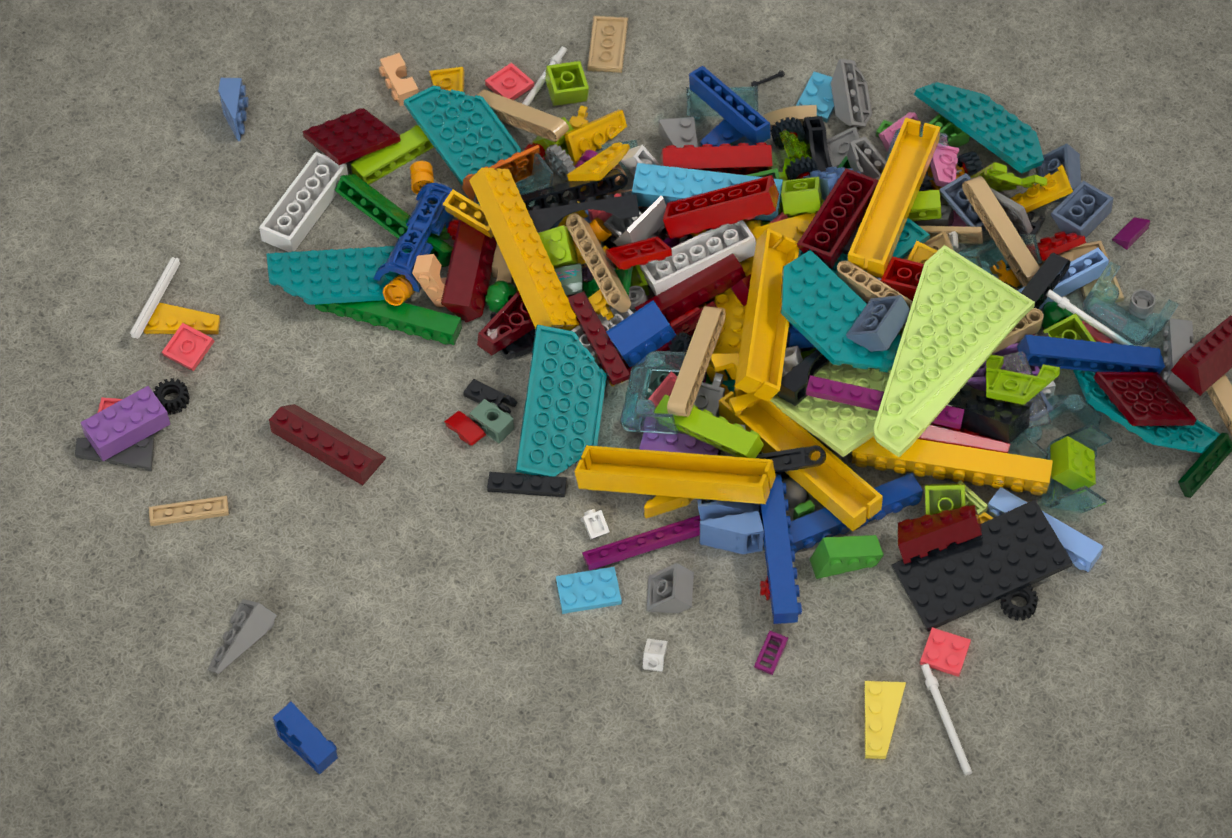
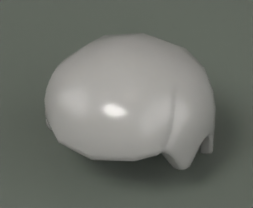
(794, 493)

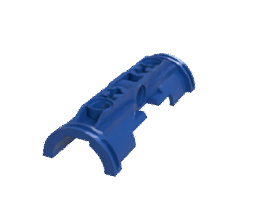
(418, 232)

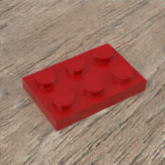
(1059, 243)
(639, 253)

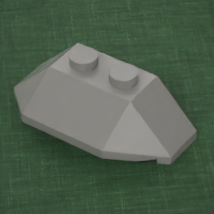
(850, 94)

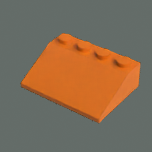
(519, 165)

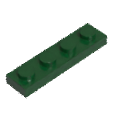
(1205, 465)

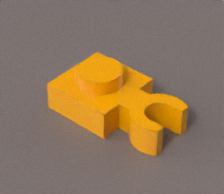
(1005, 275)

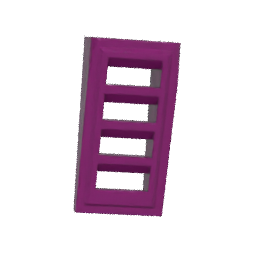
(776, 638)

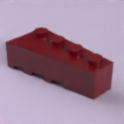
(506, 326)
(937, 531)

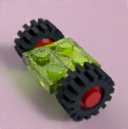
(789, 135)

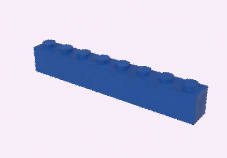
(1090, 355)
(822, 523)
(780, 556)

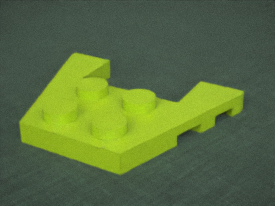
(1000, 180)
(1015, 386)

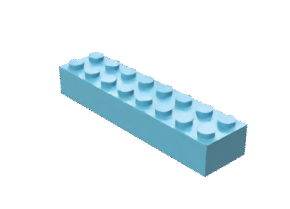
(680, 183)

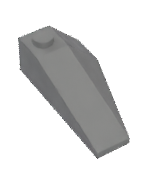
(249, 624)

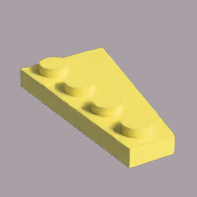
(881, 712)

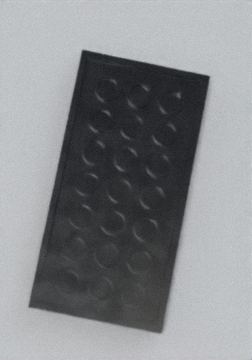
(966, 576)

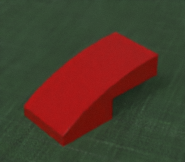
(465, 427)

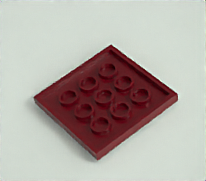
(351, 136)
(1144, 398)

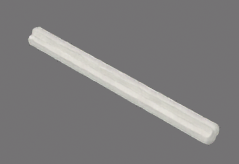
(154, 298)

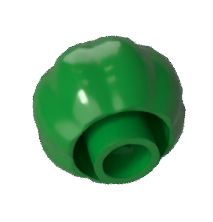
(499, 295)
(1053, 314)

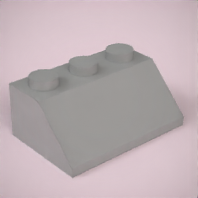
(645, 225)

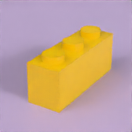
(467, 211)

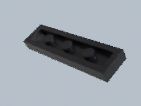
(526, 484)

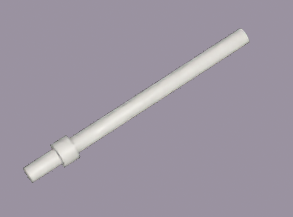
(556, 59)
(1064, 303)
(932, 685)

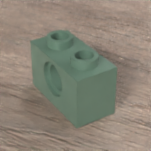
(497, 429)

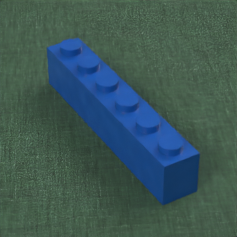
(729, 105)

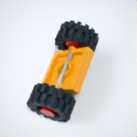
(968, 163)

